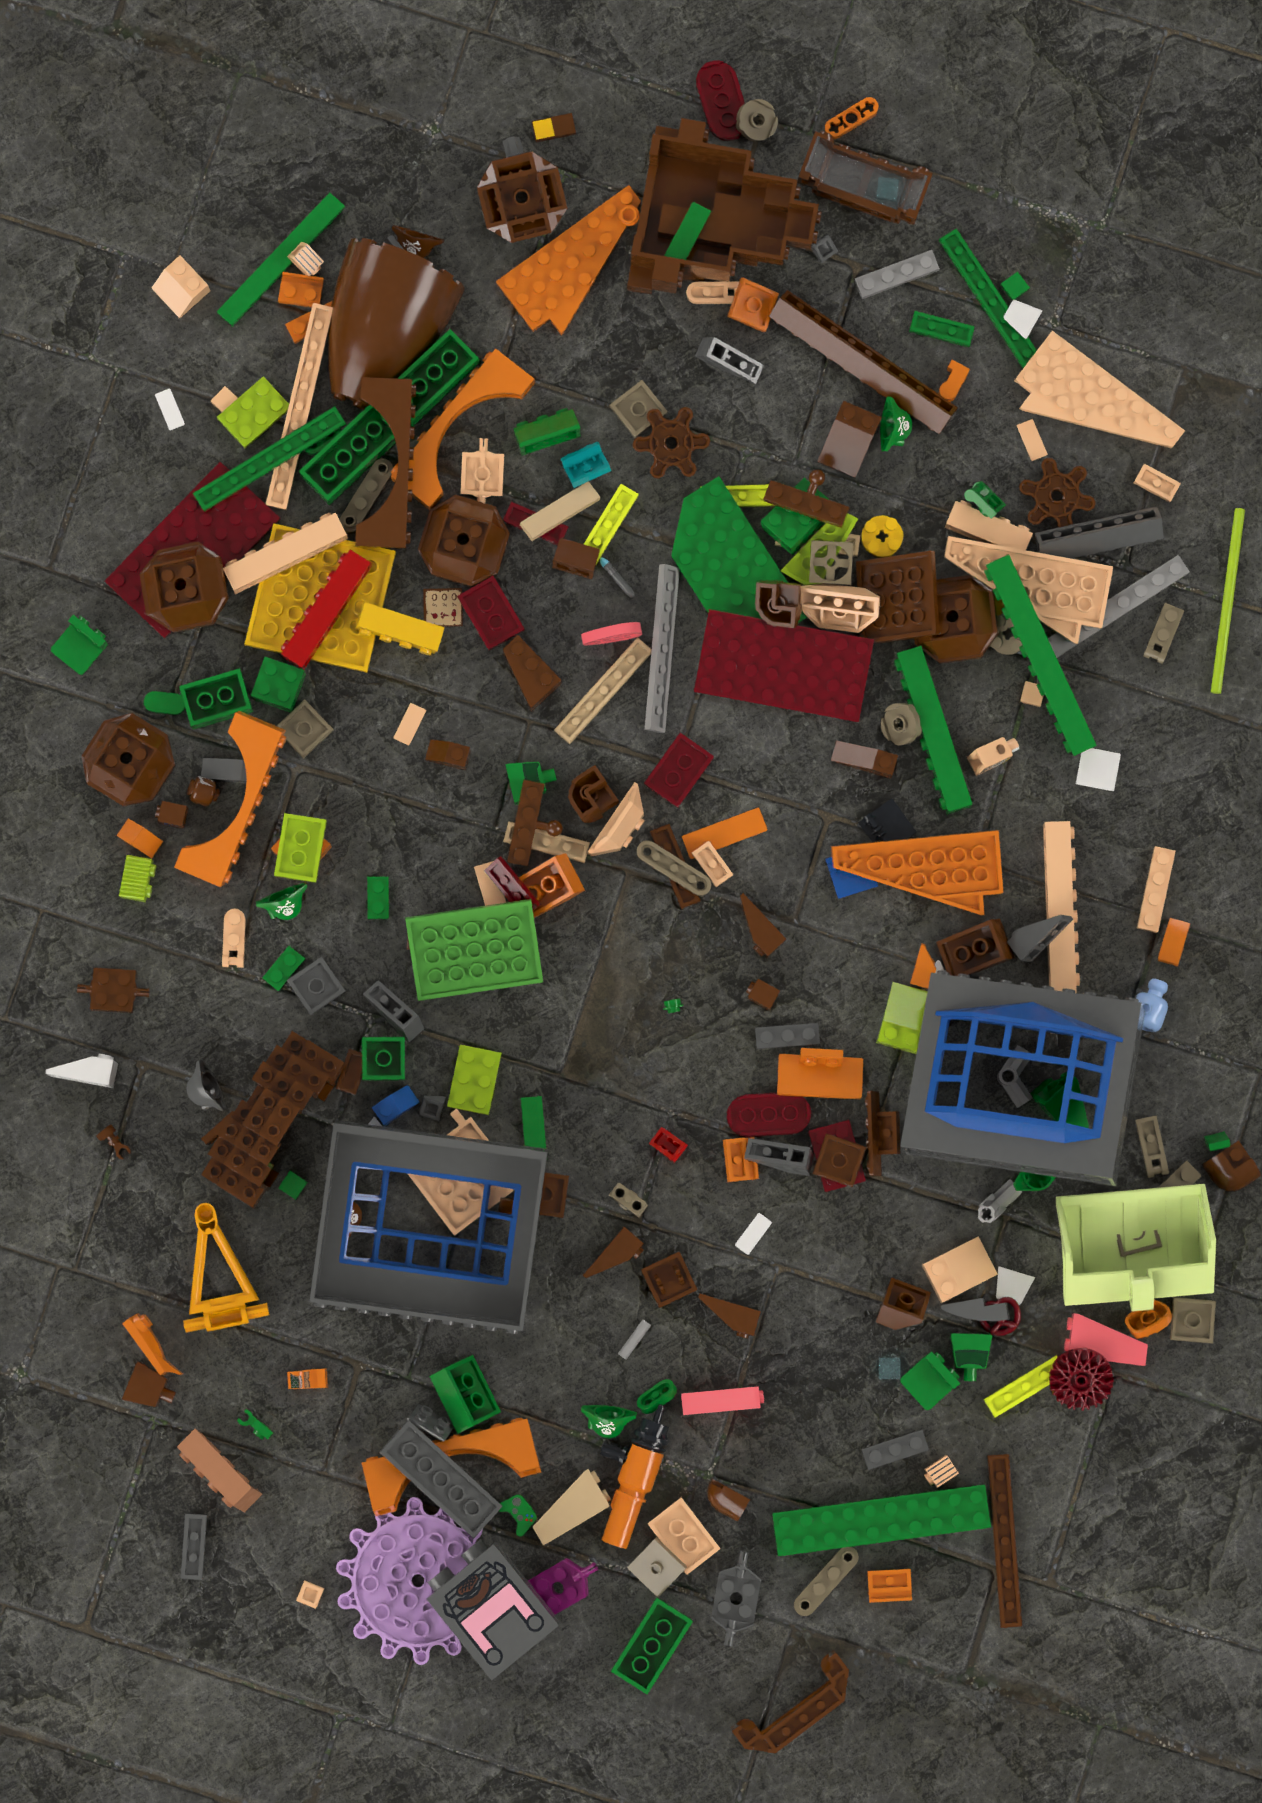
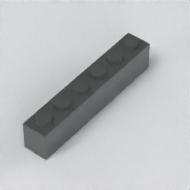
(1101, 534)

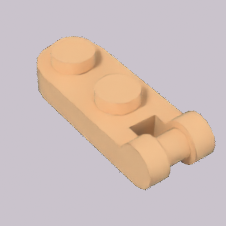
(711, 292)
(234, 938)

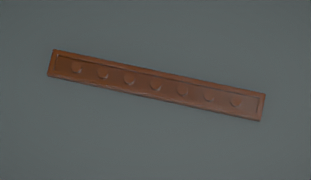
(1004, 1541)

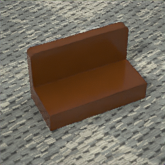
(575, 558)

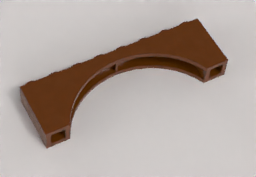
(389, 524)

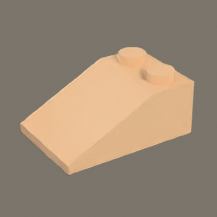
(959, 1269)

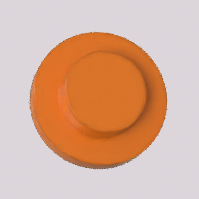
(629, 215)

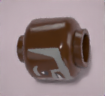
(203, 791)

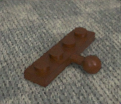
(807, 502)
(527, 822)

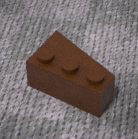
(531, 672)

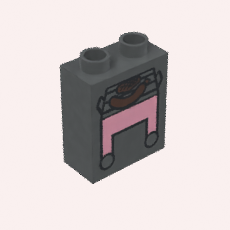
(491, 1608)

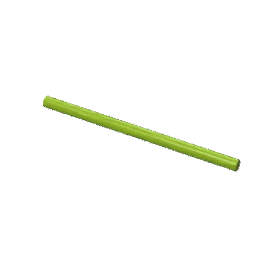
(1227, 603)

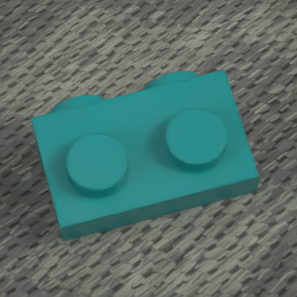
(585, 464)

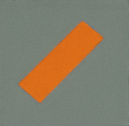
(726, 831)

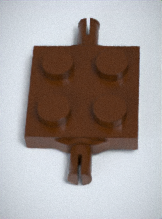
(113, 990)

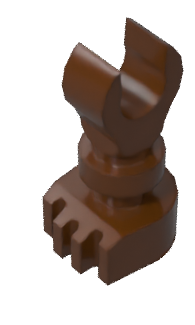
(113, 1140)

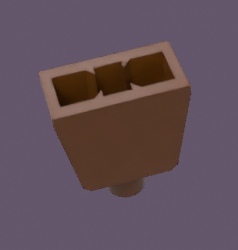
(147, 1387)

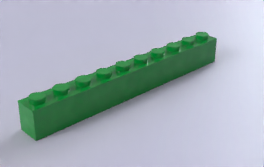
(1040, 654)

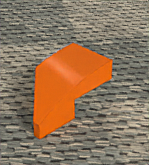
(923, 968)

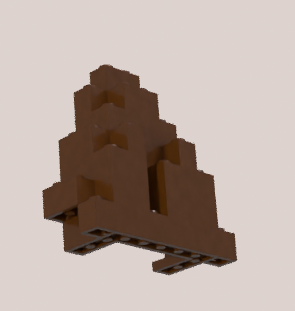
(748, 221)
(256, 1127)

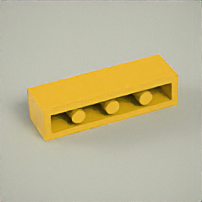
(399, 628)

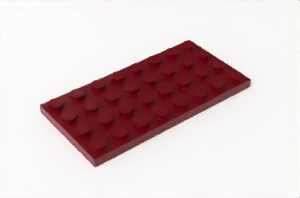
(226, 529)
(783, 666)

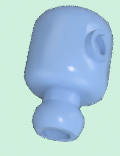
(1154, 1005)

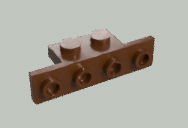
(882, 1133)

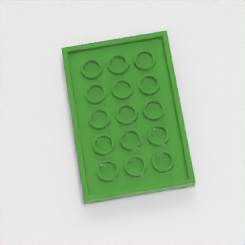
(474, 949)

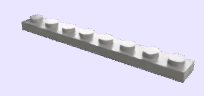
(1127, 600)
(662, 648)

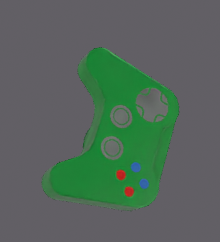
(521, 1512)

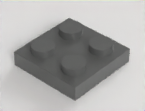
(316, 986)

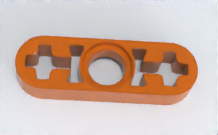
(853, 109)

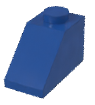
(395, 1105)

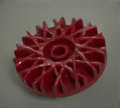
(1081, 1378)

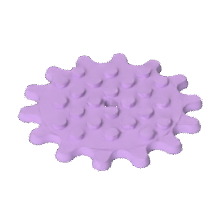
(384, 1575)

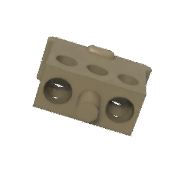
(628, 1200)

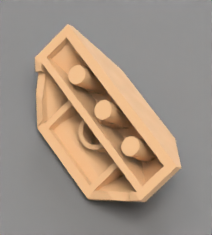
(839, 606)
(621, 825)

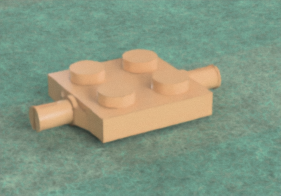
(482, 473)

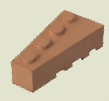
(218, 1471)

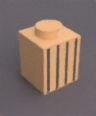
(306, 259)
(940, 1471)

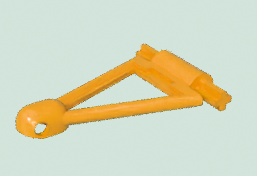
(225, 1310)

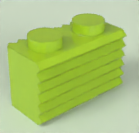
(137, 878)

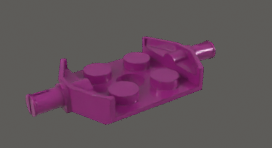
(570, 1576)

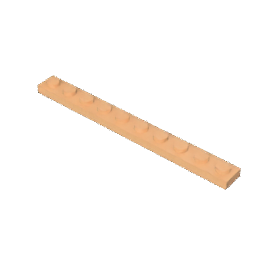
(301, 399)

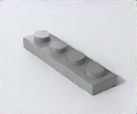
(896, 274)

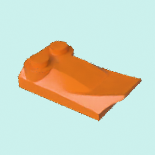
(140, 1330)

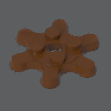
(679, 430)
(1055, 481)

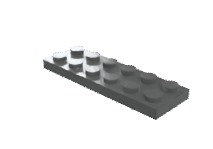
(440, 1479)

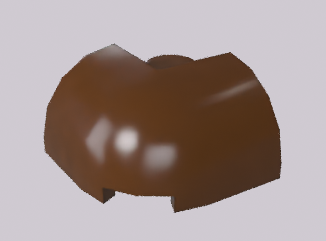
(778, 603)
(591, 795)
(1232, 1168)
(726, 1500)

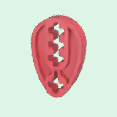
(612, 633)

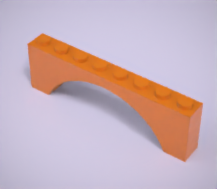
(494, 379)
(258, 746)
(506, 1443)

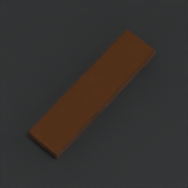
(665, 839)

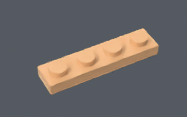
(1156, 889)

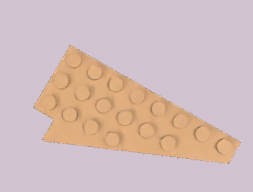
(1080, 392)
(1060, 588)

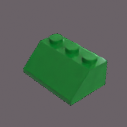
(547, 431)
(465, 1394)

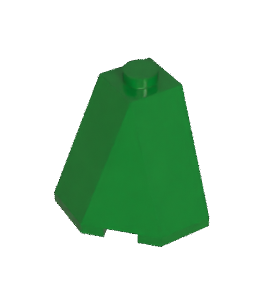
(1050, 1096)

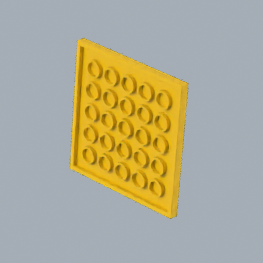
(286, 596)

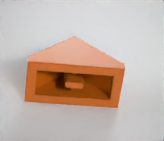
(140, 838)

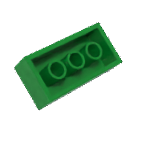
(651, 1645)

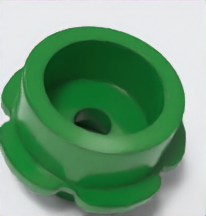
(673, 1005)

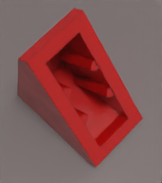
(668, 1144)

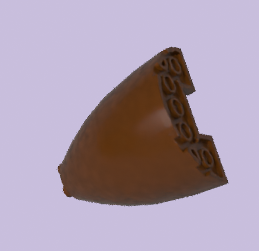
(384, 314)

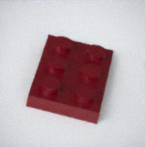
(490, 613)
(678, 770)
(841, 1130)

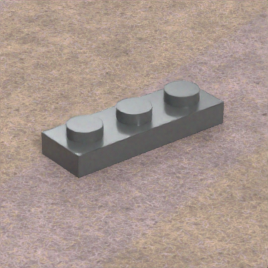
(787, 1036)
(895, 1449)
(193, 1546)

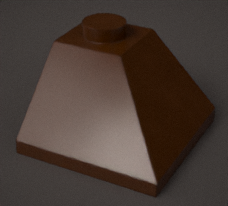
(902, 1305)

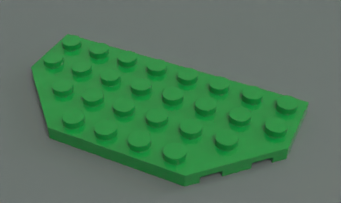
(721, 552)

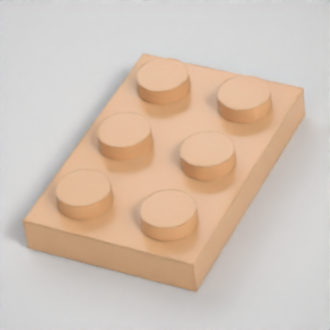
(684, 1535)

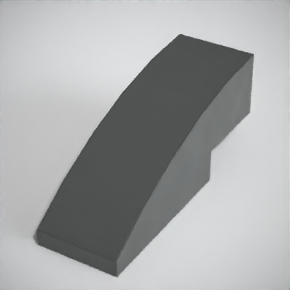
(977, 1310)

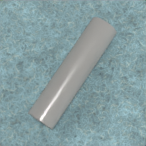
(634, 1339)

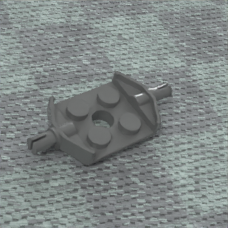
(739, 1616)

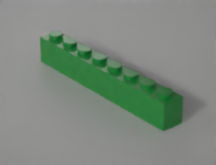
(934, 733)

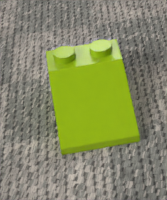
(903, 1018)

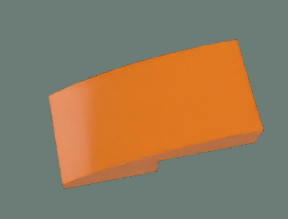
(1173, 942)

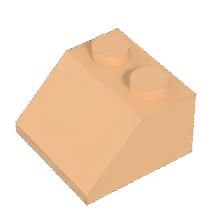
(180, 287)

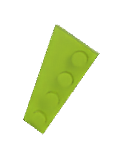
(799, 565)

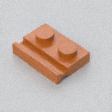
(300, 289)
(736, 1166)
(889, 1585)

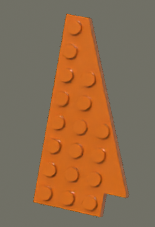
(563, 271)
(941, 868)

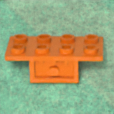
(820, 1074)

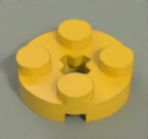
(874, 527)

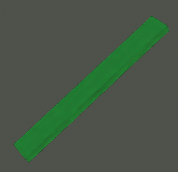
(278, 261)
(986, 294)
(269, 459)

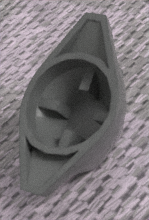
(204, 1088)

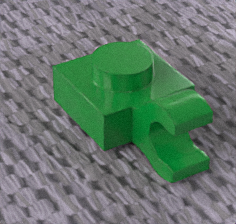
(260, 1428)

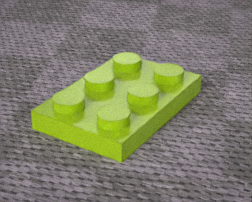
(253, 412)
(300, 848)
(474, 1079)

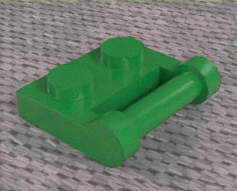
(989, 504)

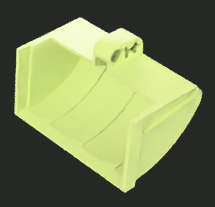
(1091, 1252)

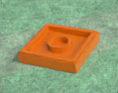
(753, 304)

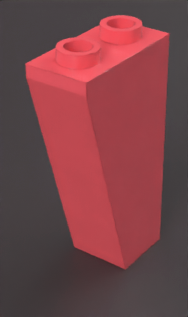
(1104, 1340)
(722, 1400)

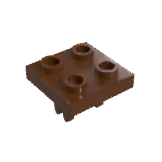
(669, 1279)

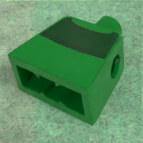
(527, 771)
(970, 1352)

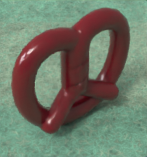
(1011, 1325)

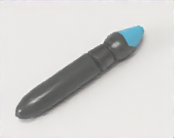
(617, 577)

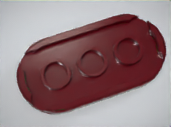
(720, 98)
(768, 1115)

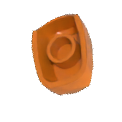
(1148, 1322)

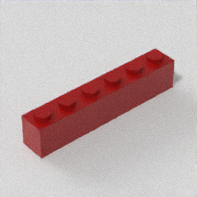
(326, 609)

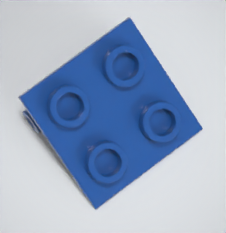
(848, 883)

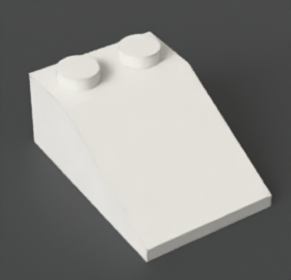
(91, 1070)

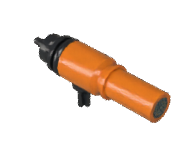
(636, 1476)

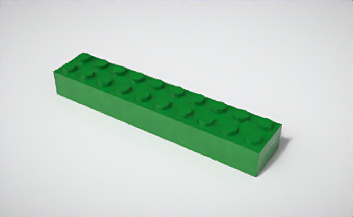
(369, 434)
(881, 1520)

